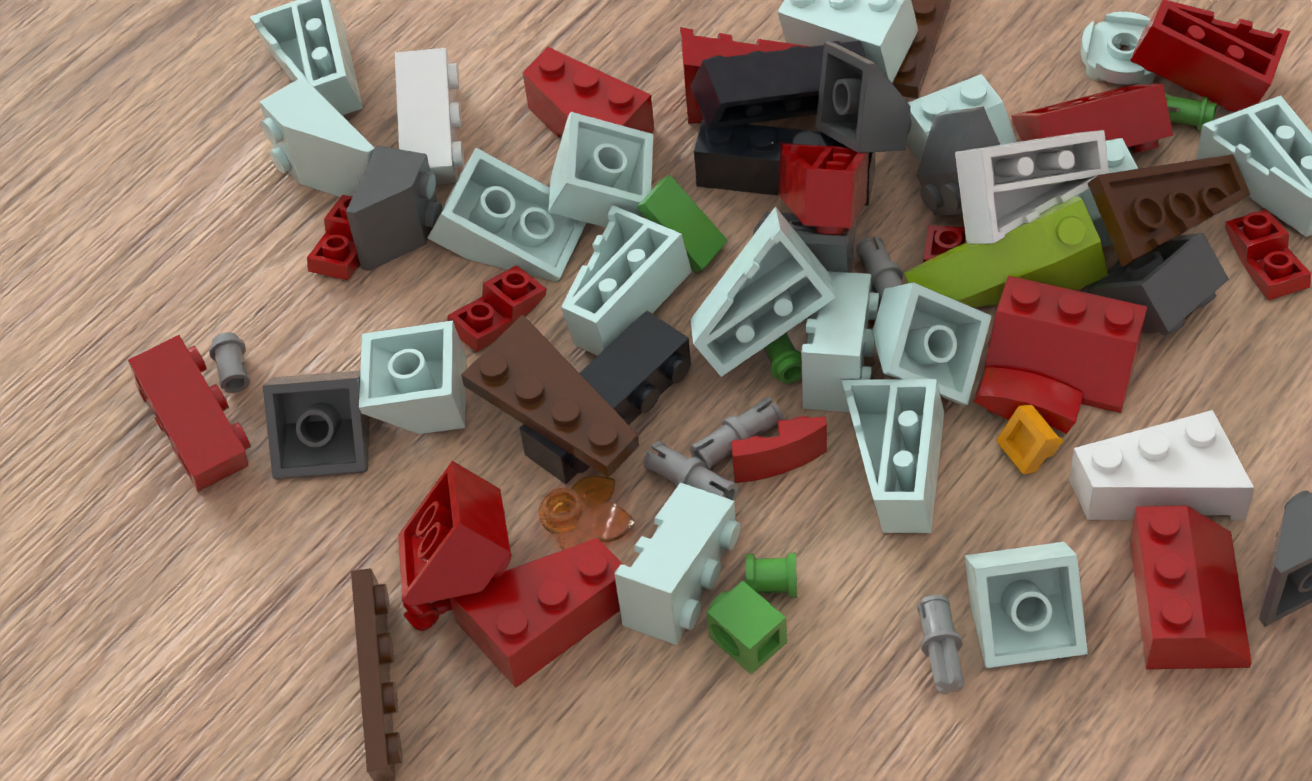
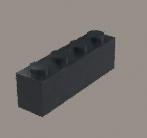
(761, 85)
(749, 156)
(628, 377)

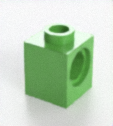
(746, 626)

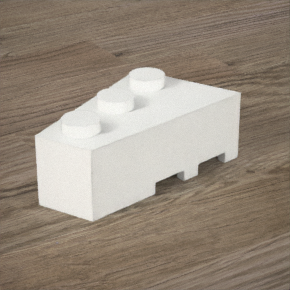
(430, 110)
(1022, 179)
(1162, 466)

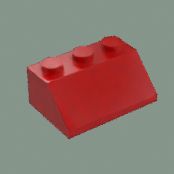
(1130, 112)
(1068, 338)
(454, 539)
(1187, 591)

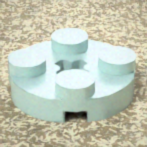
(1102, 53)

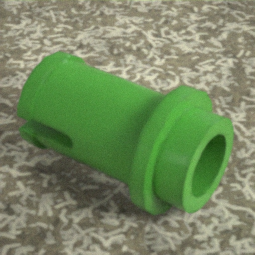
(1191, 111)
(784, 359)

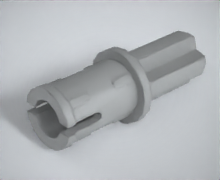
(941, 643)

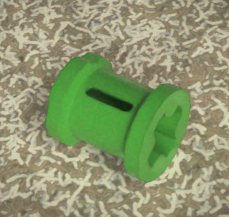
(772, 574)

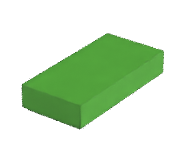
(674, 209)

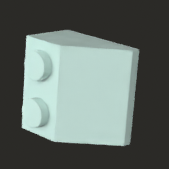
(963, 95)
(600, 168)
(930, 338)
(414, 377)
(1026, 604)

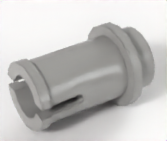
(228, 353)

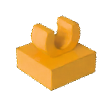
(1028, 439)

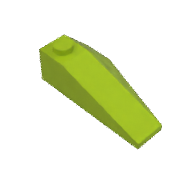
(1053, 250)

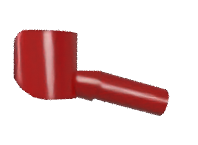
(425, 615)

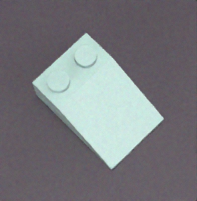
(314, 140)
(505, 221)

